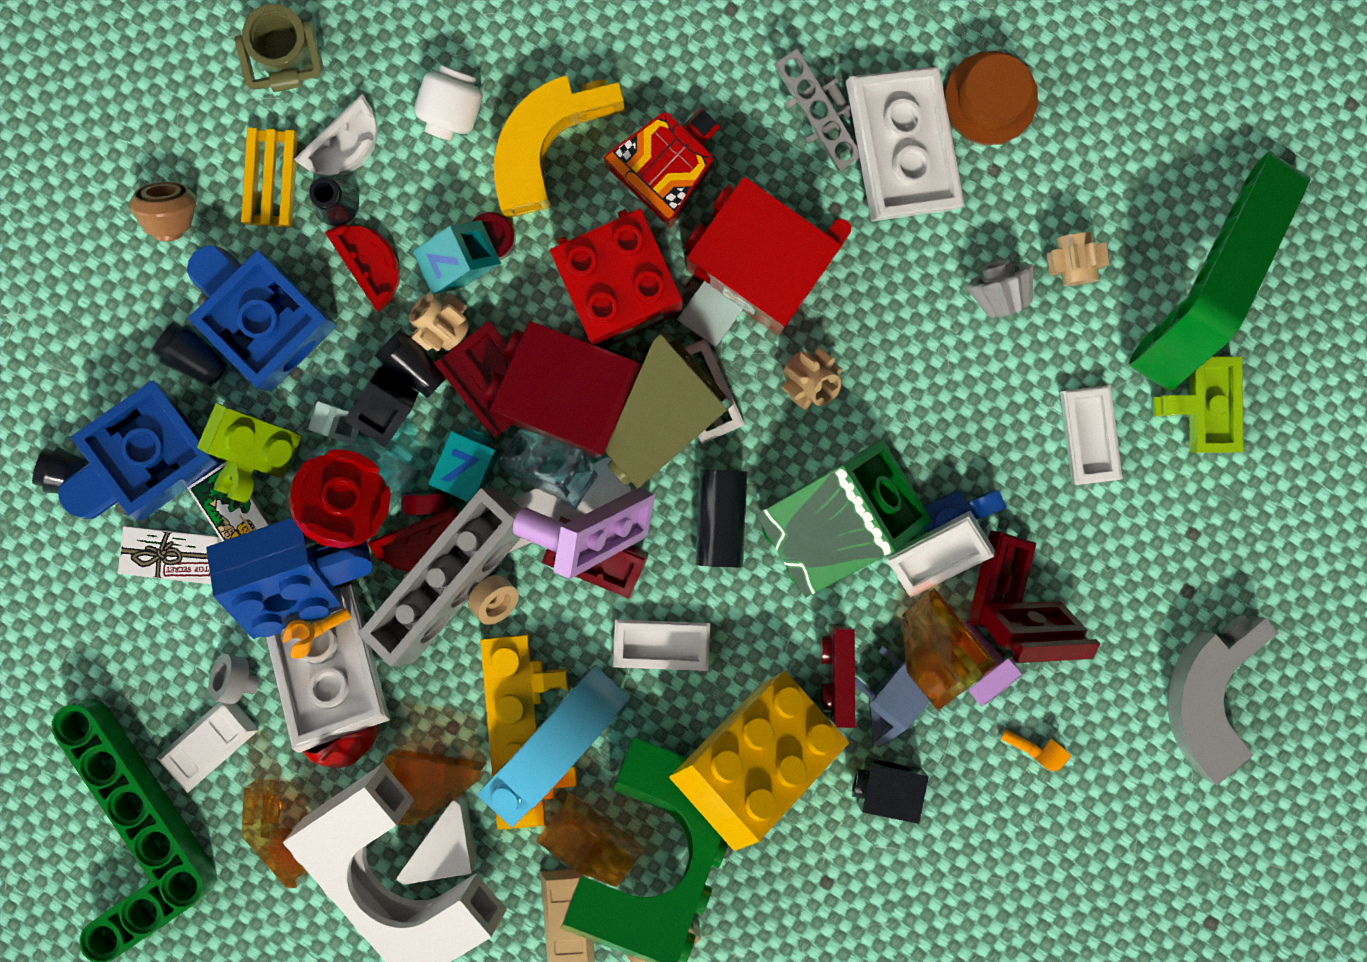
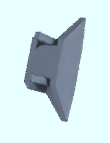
(893, 702)

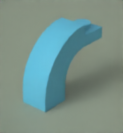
(554, 747)

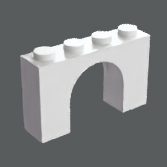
(333, 851)

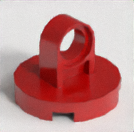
(339, 499)

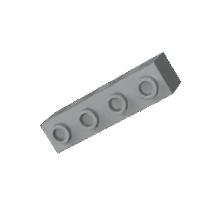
(443, 578)

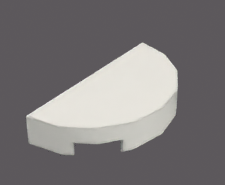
(343, 143)

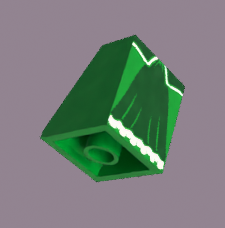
(844, 519)

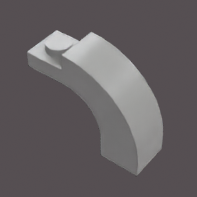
(1198, 696)

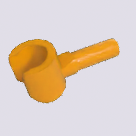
(307, 632)
(1051, 756)

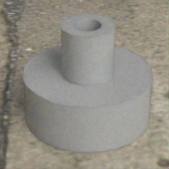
(231, 679)

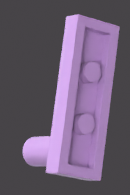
(592, 536)
(999, 676)

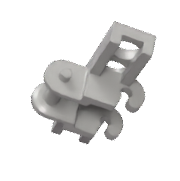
(818, 94)

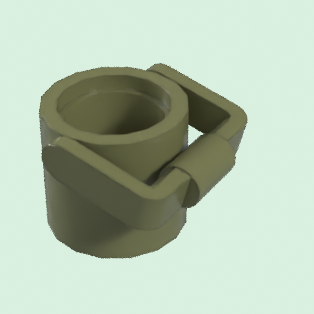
(281, 46)

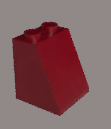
(562, 388)

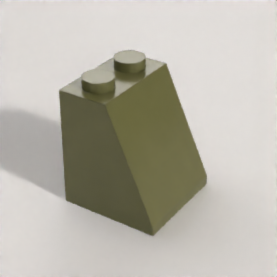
(664, 412)

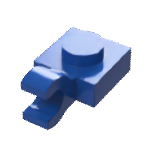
(954, 505)

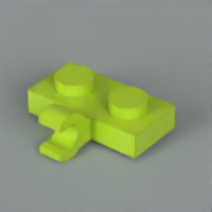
(1212, 406)
(246, 446)

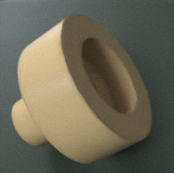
(493, 599)

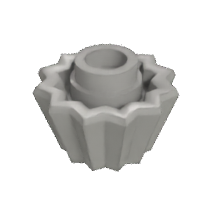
(1003, 287)

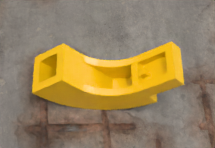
(531, 131)

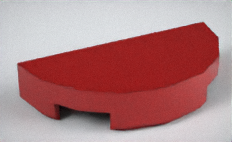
(369, 261)
(409, 544)

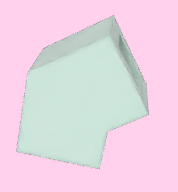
(330, 422)

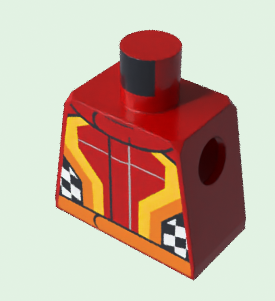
(665, 162)

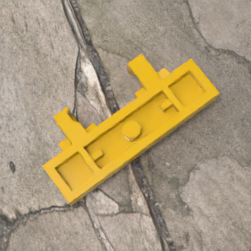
(511, 693)

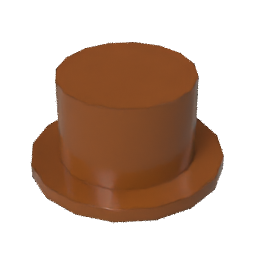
(991, 98)

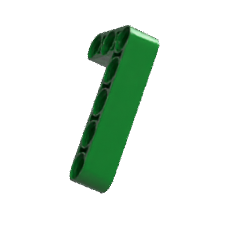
(1227, 278)
(135, 829)

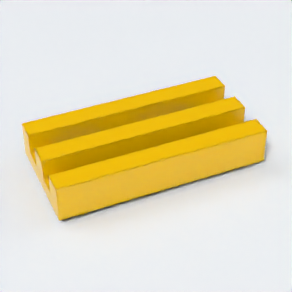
(251, 176)

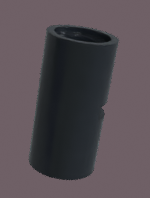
(721, 518)

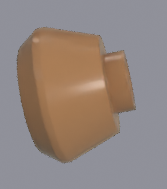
(163, 209)

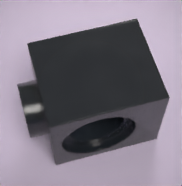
(381, 406)
(890, 790)

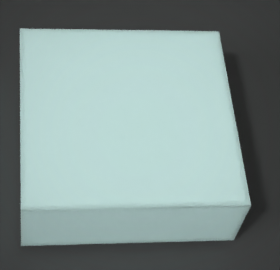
(709, 314)

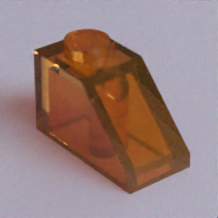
(941, 650)
(431, 780)
(589, 842)

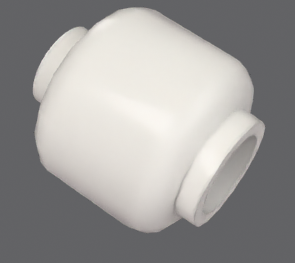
(448, 102)

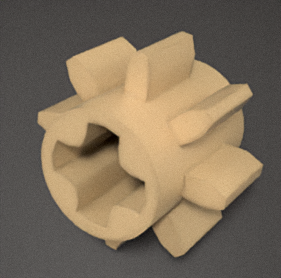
(1078, 259)
(438, 321)
(812, 378)

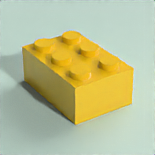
(759, 761)

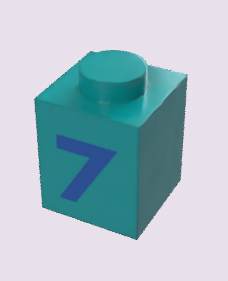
(456, 257)
(465, 464)

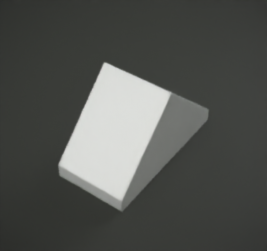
(446, 849)

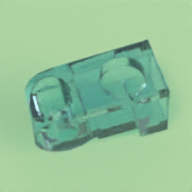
(549, 467)

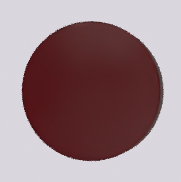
(499, 231)
(424, 502)

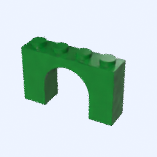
(656, 925)

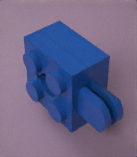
(256, 314)
(136, 456)
(281, 577)

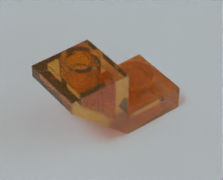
(259, 813)

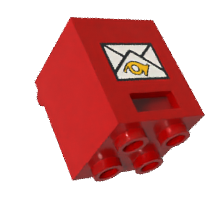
(762, 253)
(617, 279)

